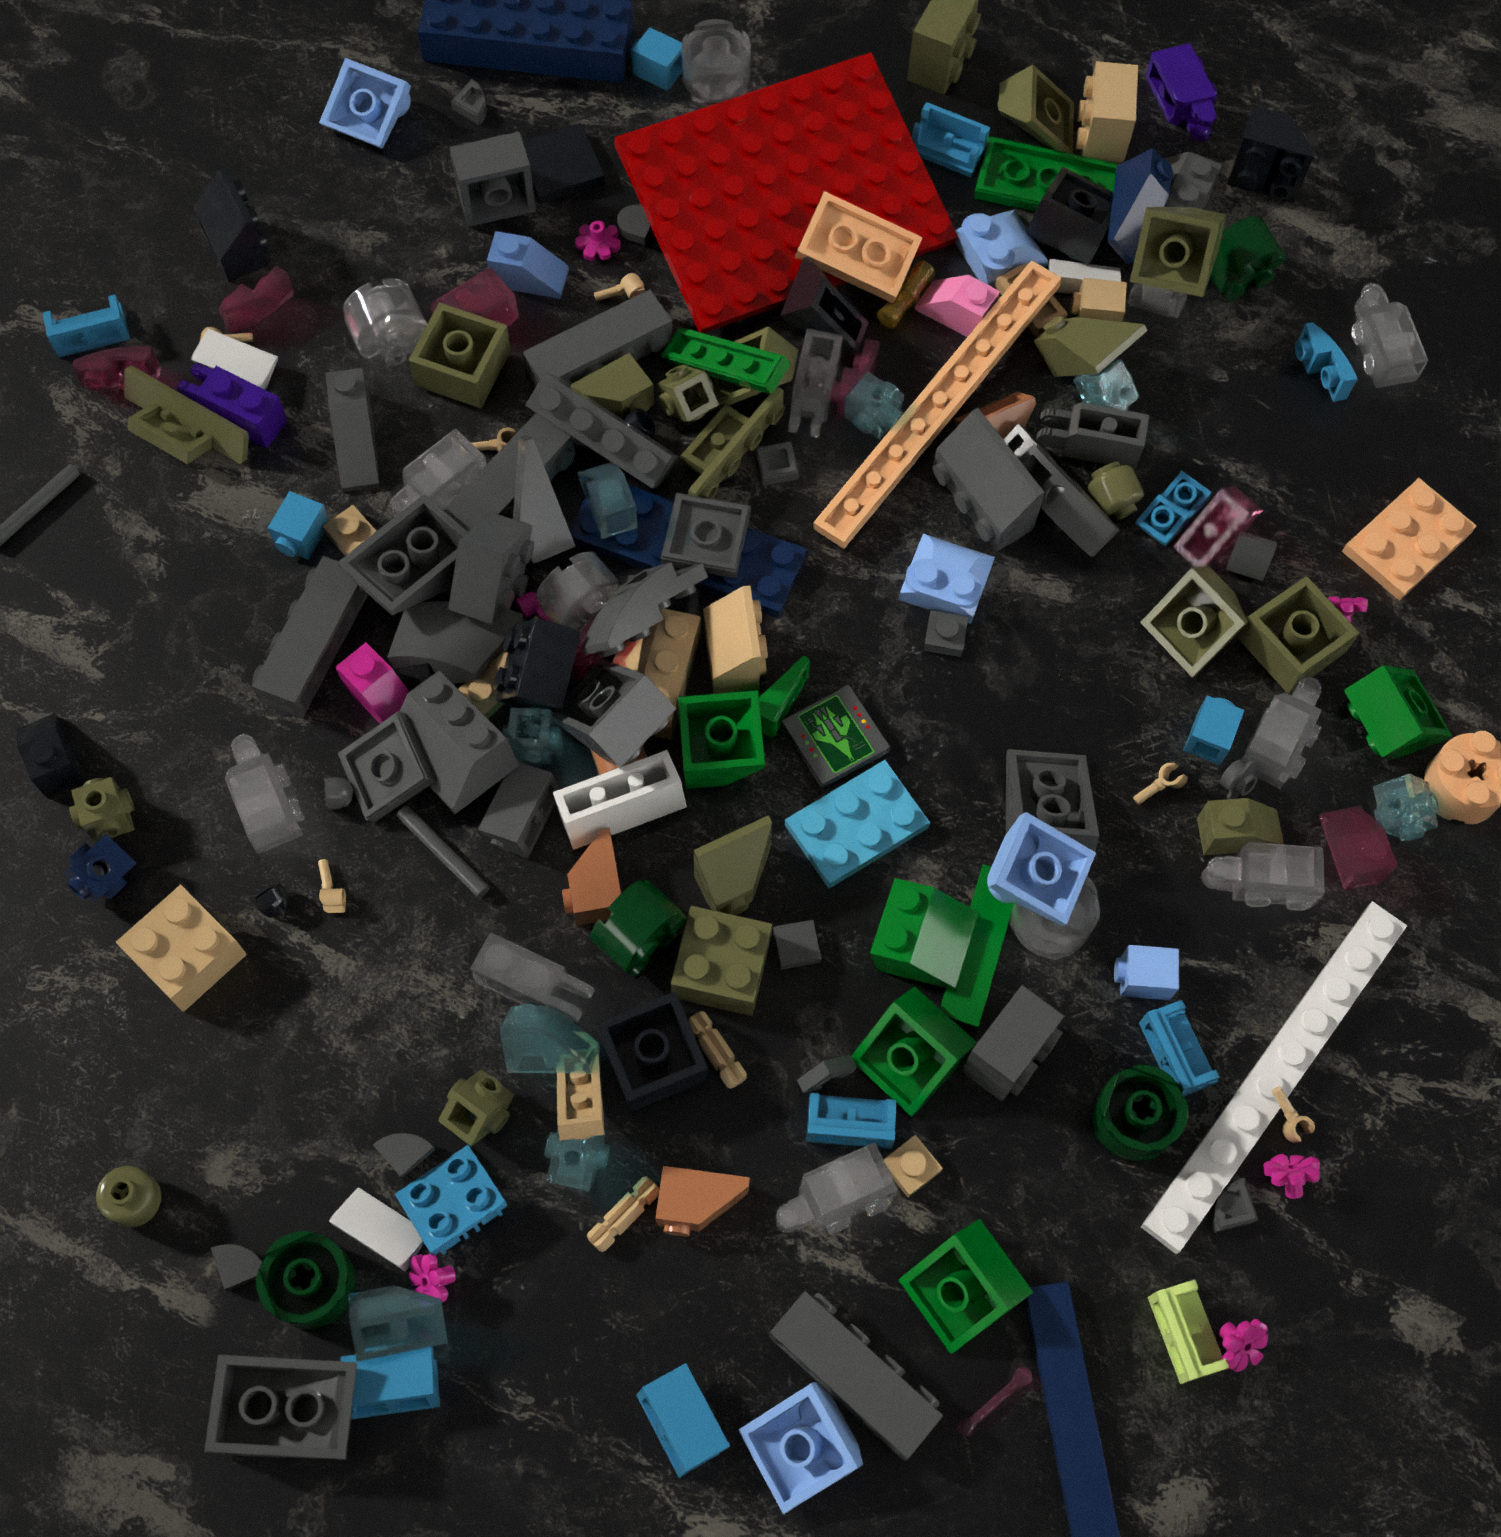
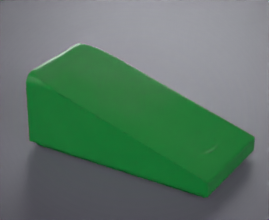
(780, 697)

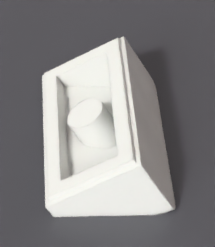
(1074, 272)
(236, 357)
(378, 1228)

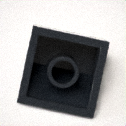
(1073, 216)

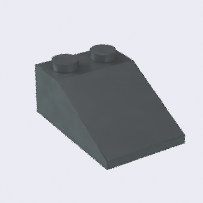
(407, 557)
(614, 711)
(1054, 791)
(281, 1407)

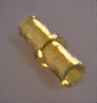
(908, 295)

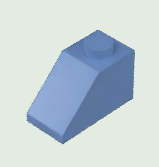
(527, 265)

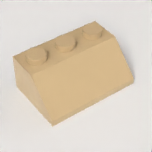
(666, 658)

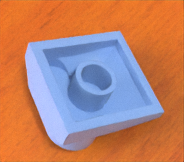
(365, 103)
(997, 245)
(946, 577)
(1040, 869)
(802, 1446)

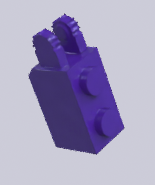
(1183, 89)
(237, 401)

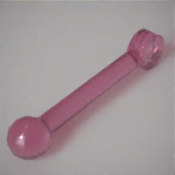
(1021, 1377)

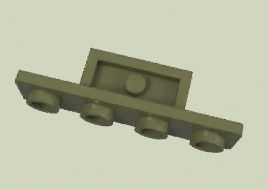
(178, 422)
(724, 442)

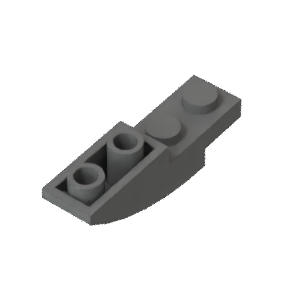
(1063, 497)
(638, 606)

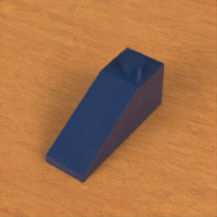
(1138, 185)

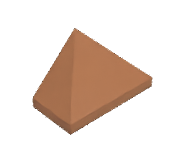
(1007, 412)

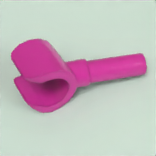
(529, 606)

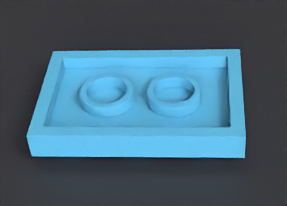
(857, 824)

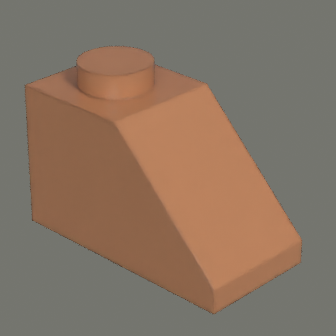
(593, 882)
(695, 1198)

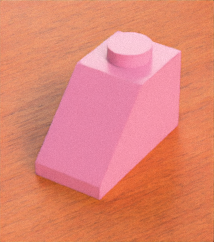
(958, 302)

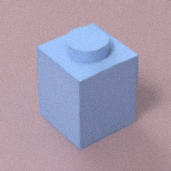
(1148, 972)

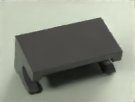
(520, 809)

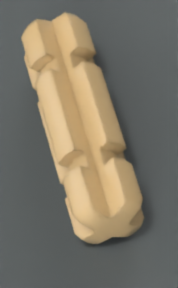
(717, 1050)
(623, 1214)

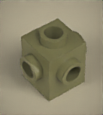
(697, 394)
(102, 809)
(476, 1107)

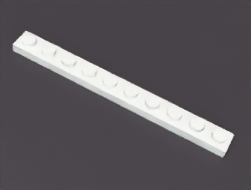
(1281, 1065)

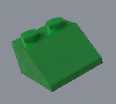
(1396, 712)
(720, 738)
(924, 935)
(912, 1050)
(965, 1285)

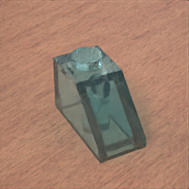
(609, 499)
(545, 1042)
(394, 1321)

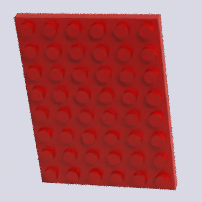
(745, 175)

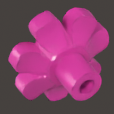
(598, 240)
(1349, 606)
(1292, 1172)
(430, 1278)
(1243, 1343)

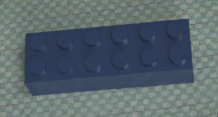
(531, 36)

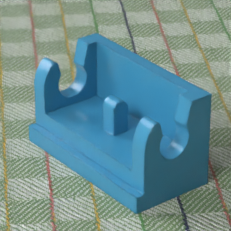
(950, 139)
(87, 330)
(1177, 1048)
(851, 1121)
(395, 1383)
(682, 1420)

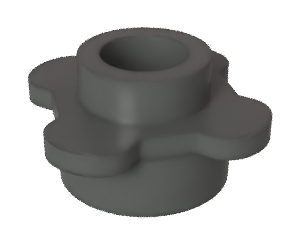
(1239, 778)

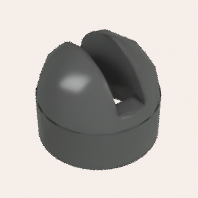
(337, 792)

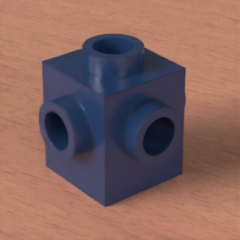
(109, 859)

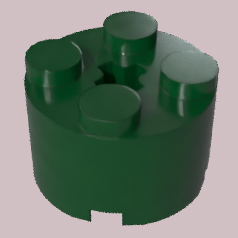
(1246, 257)
(638, 928)
(1161, 1107)
(283, 1272)

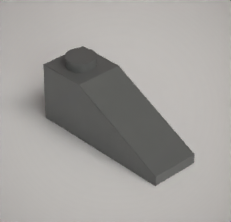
(353, 429)
(537, 504)

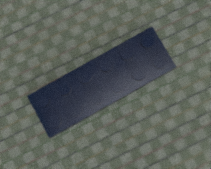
(765, 562)

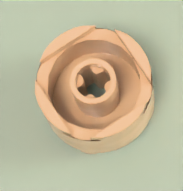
(1467, 777)

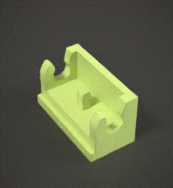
(1187, 1332)

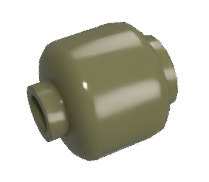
(1116, 490)
(128, 1196)

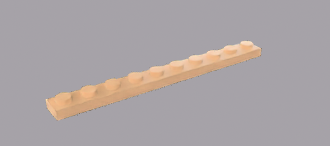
(936, 405)

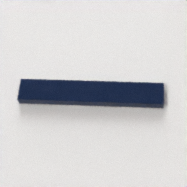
(1071, 1412)

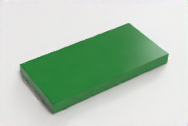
(1022, 173)

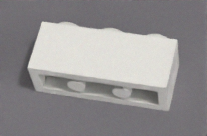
(620, 798)

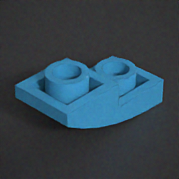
(1323, 355)
(1173, 508)

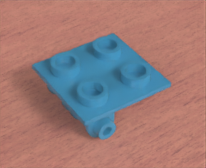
(451, 1201)

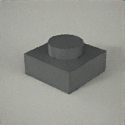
(946, 633)

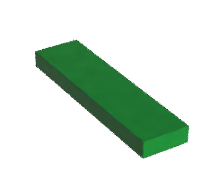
(726, 360)
(968, 1001)

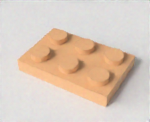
(859, 247)
(1409, 539)

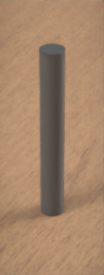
(37, 502)
(443, 851)

